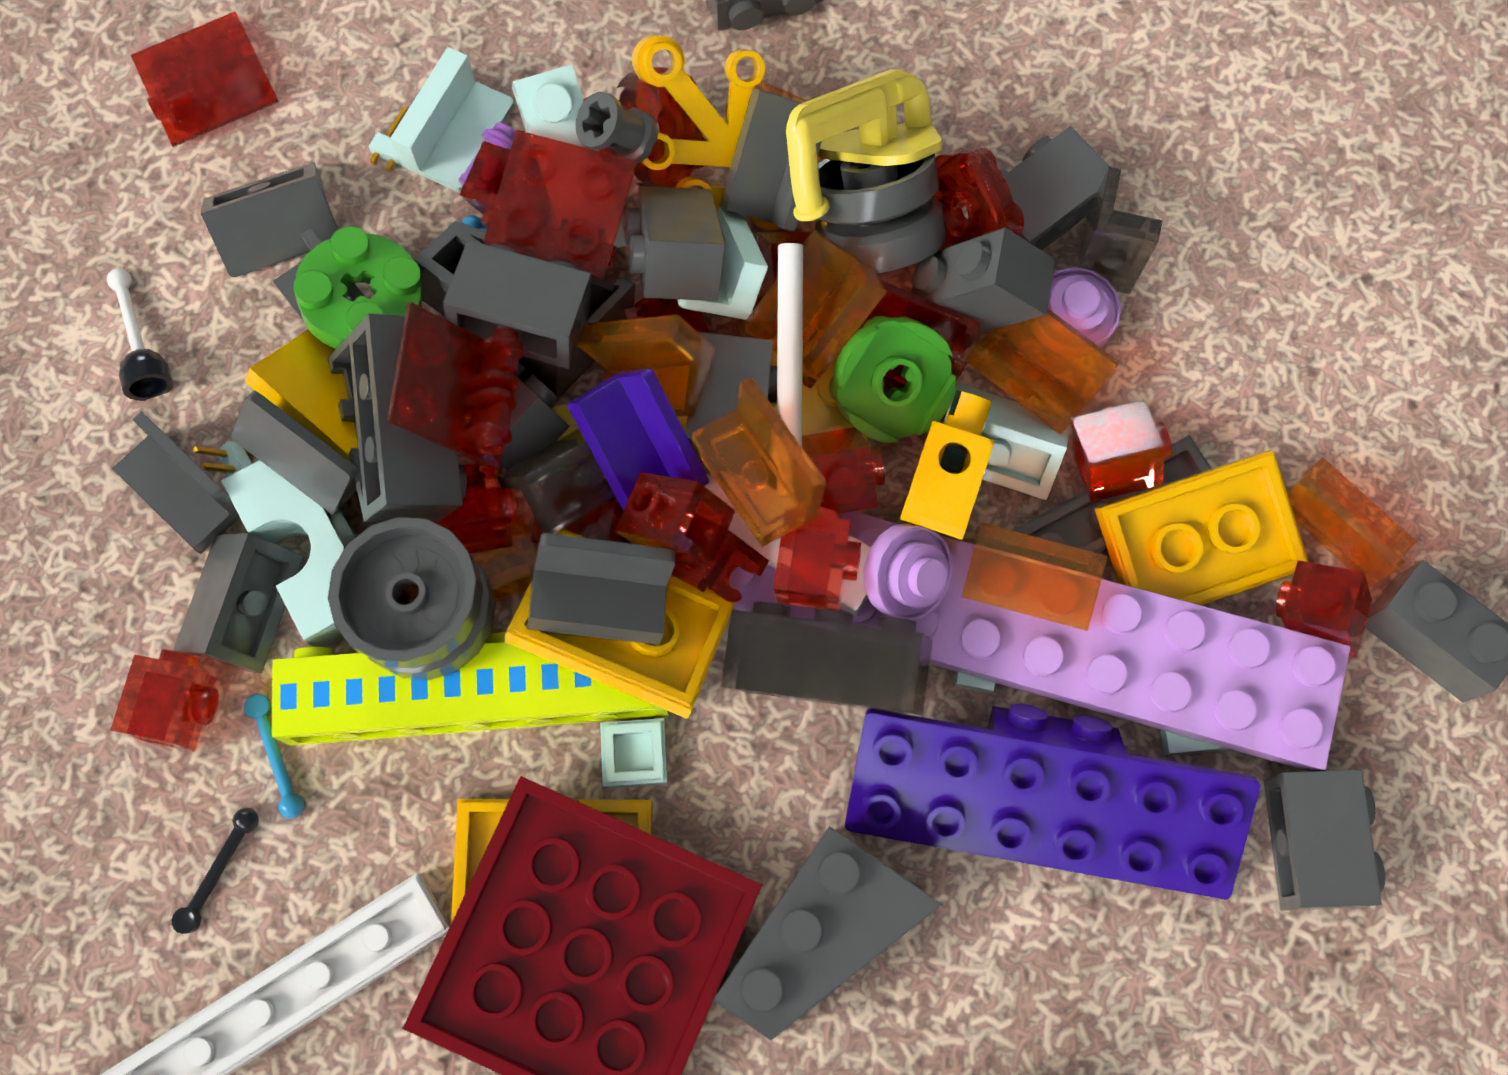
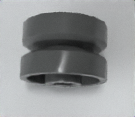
(883, 211)
(376, 591)

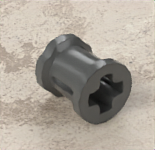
(608, 125)

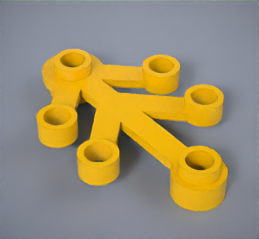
(721, 135)

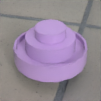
(1085, 303)
(907, 571)

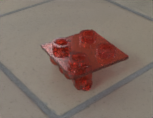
(204, 79)
(561, 203)
(456, 385)

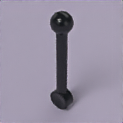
(188, 918)

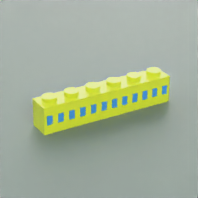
(503, 687)

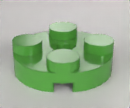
(349, 259)
(865, 360)

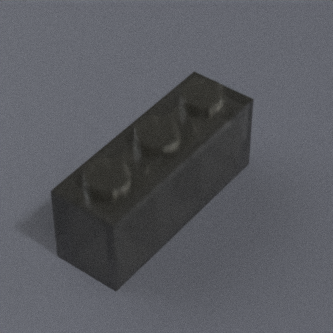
(828, 659)

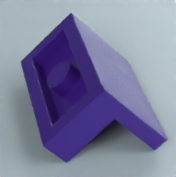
(634, 432)

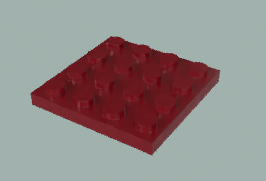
(581, 946)

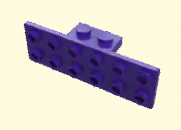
(1051, 798)

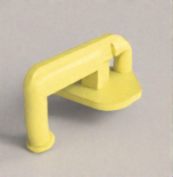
(877, 141)

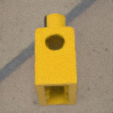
(946, 499)

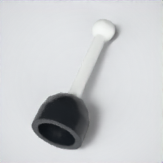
(142, 371)

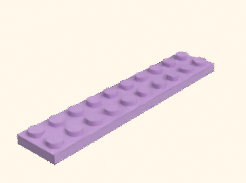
(1138, 661)

